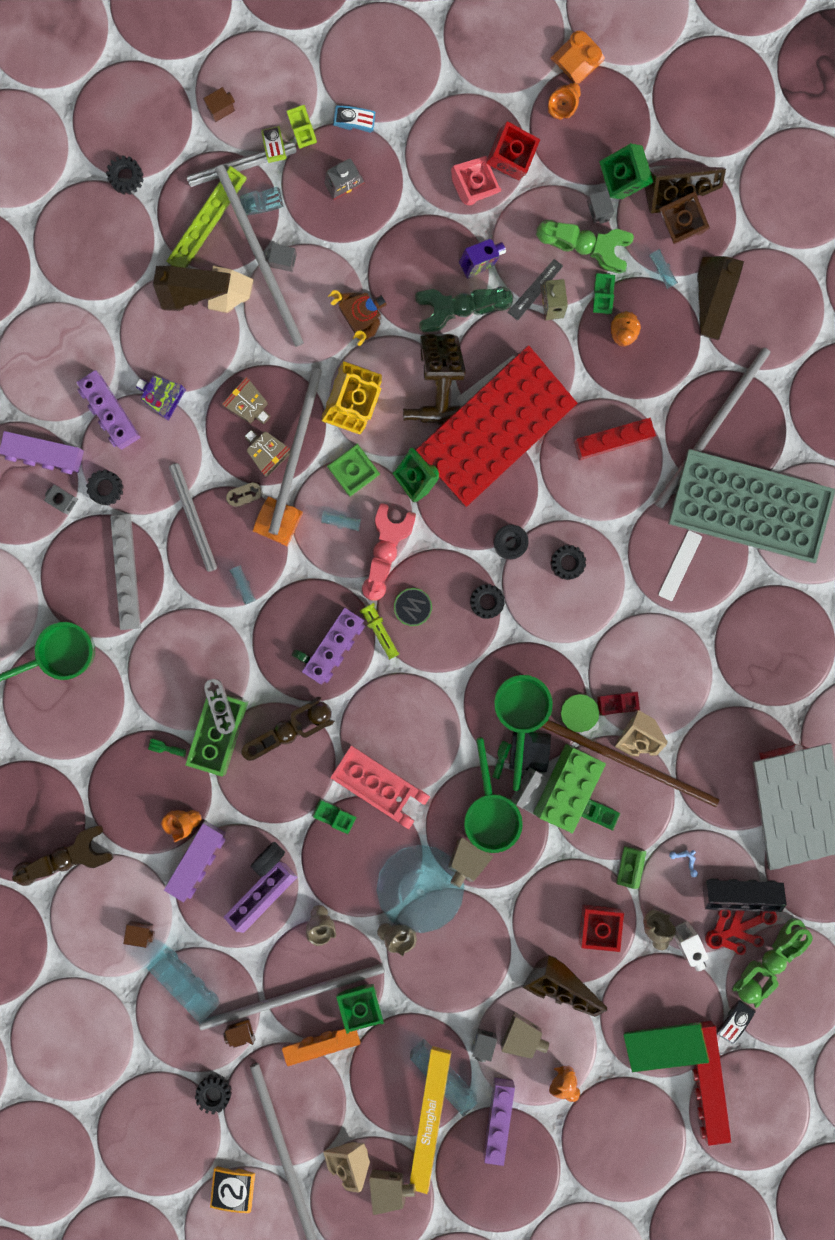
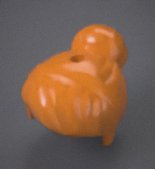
(567, 93)
(622, 332)
(180, 823)
(565, 1084)

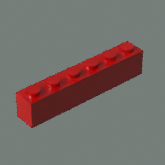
(711, 1092)

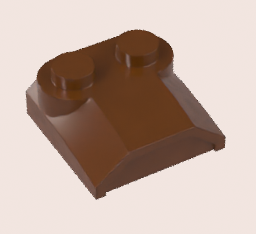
(684, 218)

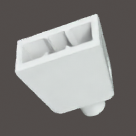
(691, 946)

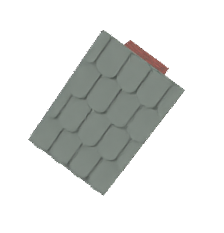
(796, 803)

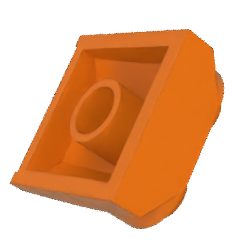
(578, 56)
(288, 524)

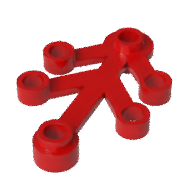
(737, 929)

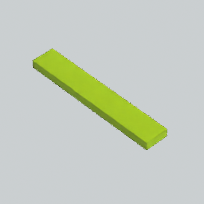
(204, 222)

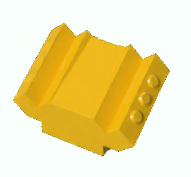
(352, 398)

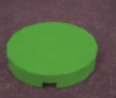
(579, 713)

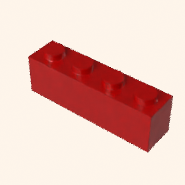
(614, 438)

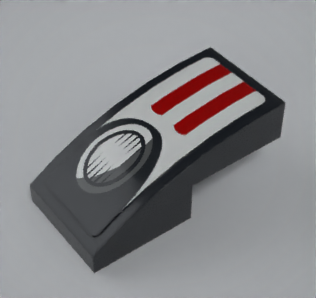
(736, 1022)

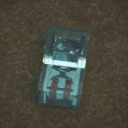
(261, 202)

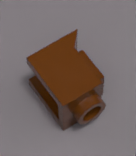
(239, 1034)

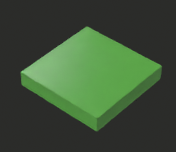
(353, 470)

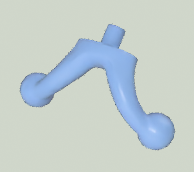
(692, 858)

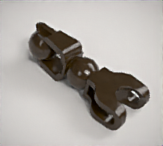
(287, 731)
(63, 859)

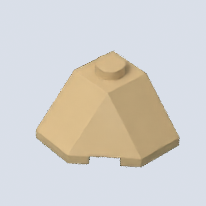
(238, 291)
(641, 736)
(349, 1163)

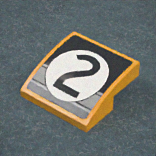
(232, 1190)

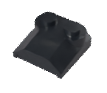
(535, 751)

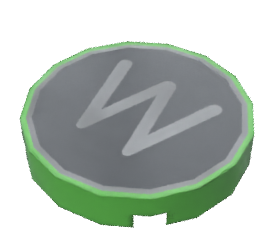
(412, 607)

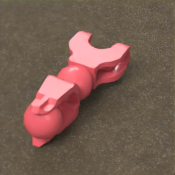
(385, 551)

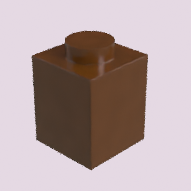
(219, 104)
(138, 934)

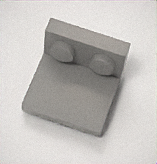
(530, 791)

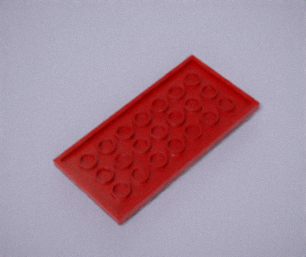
(496, 426)

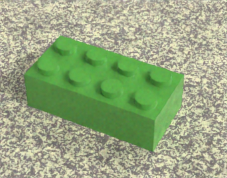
(210, 748)
(569, 788)

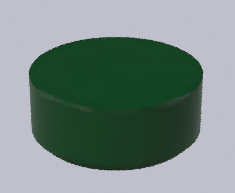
(300, 656)

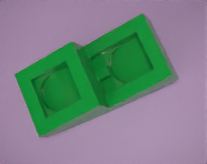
(603, 293)
(601, 814)
(334, 816)

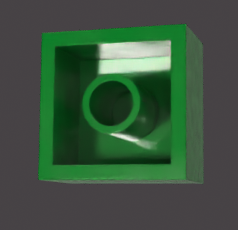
(626, 171)

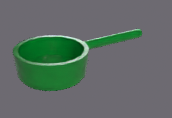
(60, 652)
(523, 707)
(493, 820)

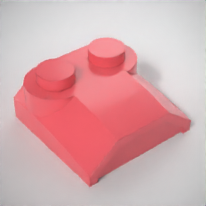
(474, 180)

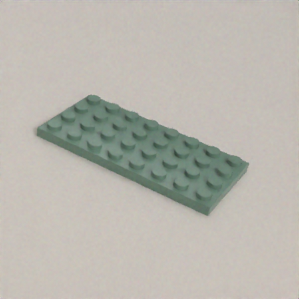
(751, 506)

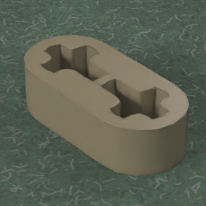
(242, 490)

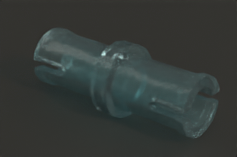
(663, 268)
(341, 521)
(242, 585)

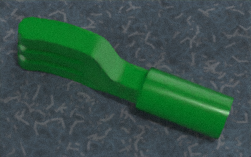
(160, 746)
(502, 754)

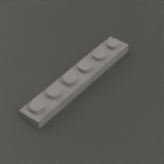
(125, 572)

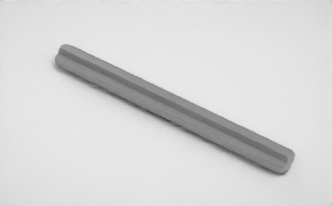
(239, 165)
(192, 516)

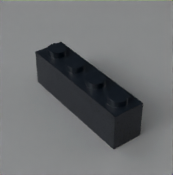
(744, 895)

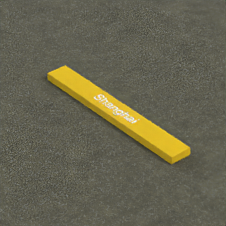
(430, 1118)

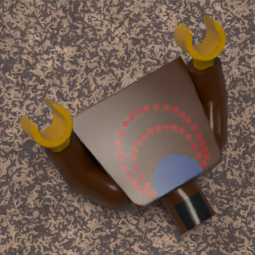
(360, 312)

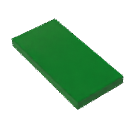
(666, 1047)

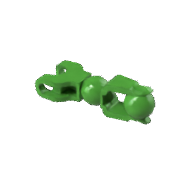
(585, 242)
(774, 961)

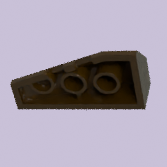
(679, 181)
(557, 981)

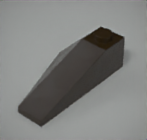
(717, 285)
(187, 286)

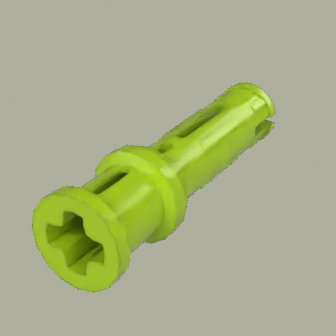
(392, 651)

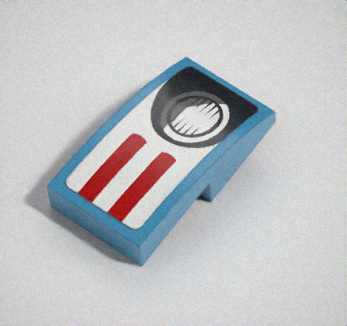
(354, 117)

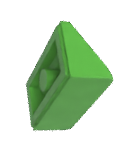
(631, 867)

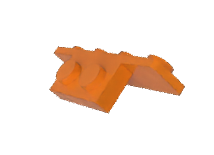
(319, 1046)

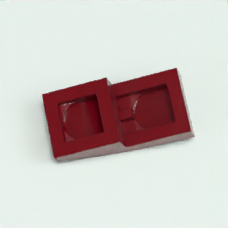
(618, 703)

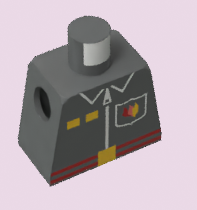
(343, 179)

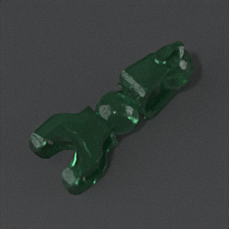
(463, 305)

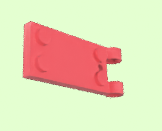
(377, 785)

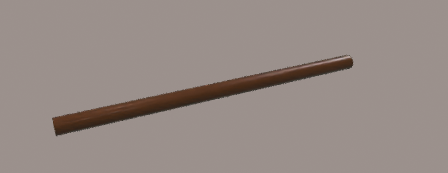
(631, 763)

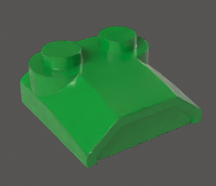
(416, 475)
(359, 1007)

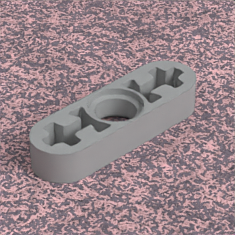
(209, 694)

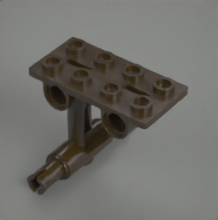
(443, 364)

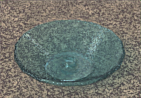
(416, 869)

